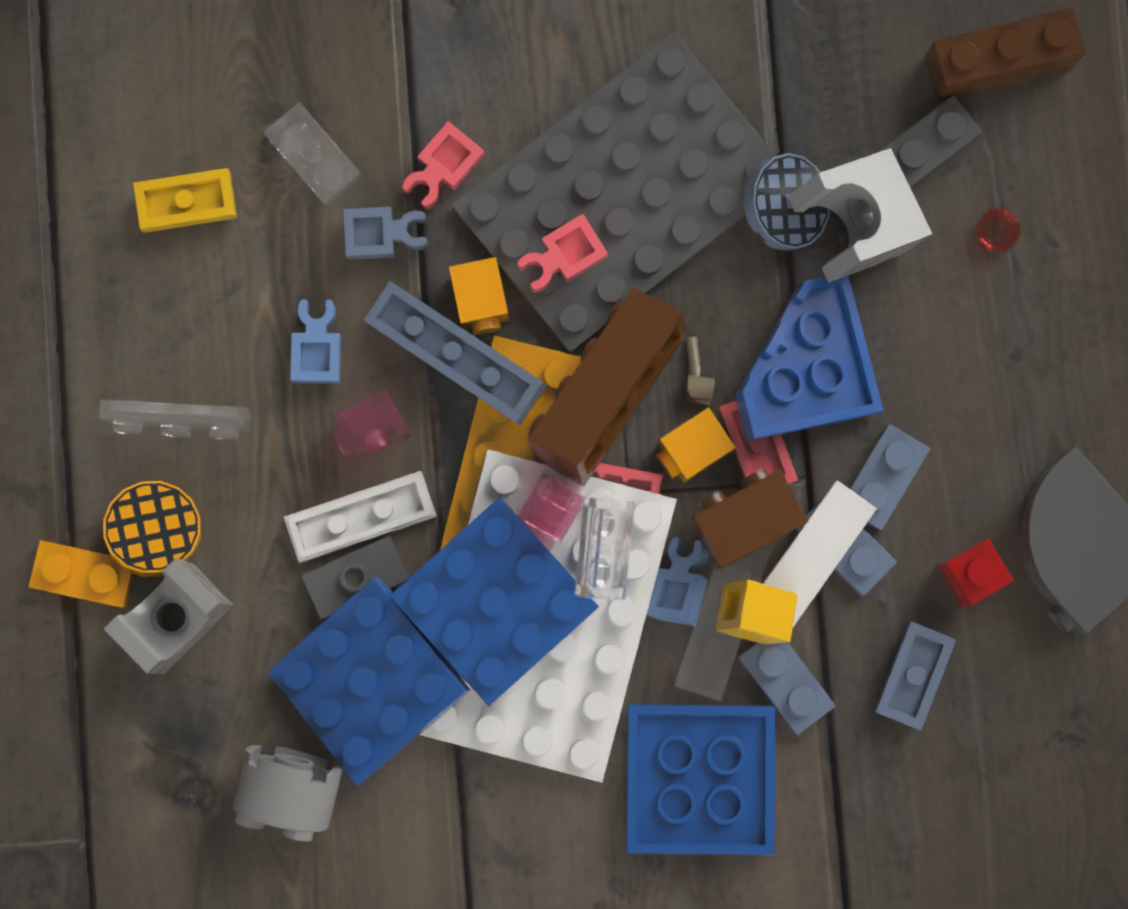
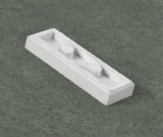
(360, 517)
(820, 545)

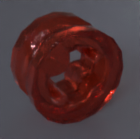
(1011, 233)

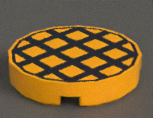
(151, 527)

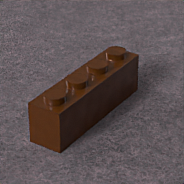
(606, 386)

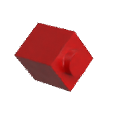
(975, 573)

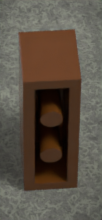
(1004, 54)

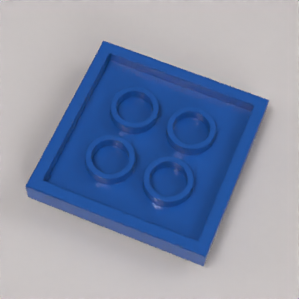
(493, 601)
(368, 681)
(701, 779)

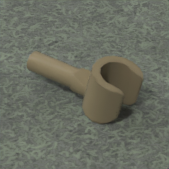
(698, 388)

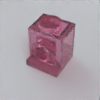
(369, 425)
(551, 507)

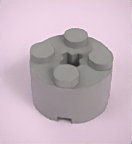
(286, 792)

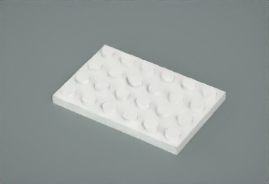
(572, 699)

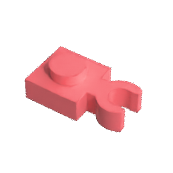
(447, 160)
(569, 250)

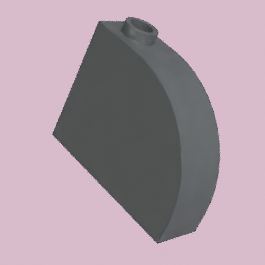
(1075, 542)

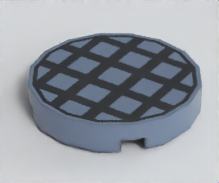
(770, 209)

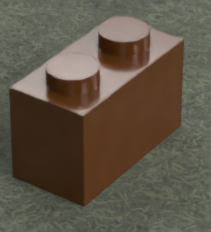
(748, 518)

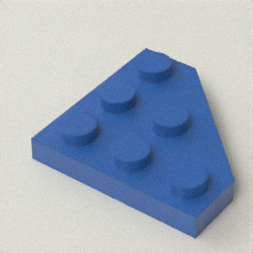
(810, 366)

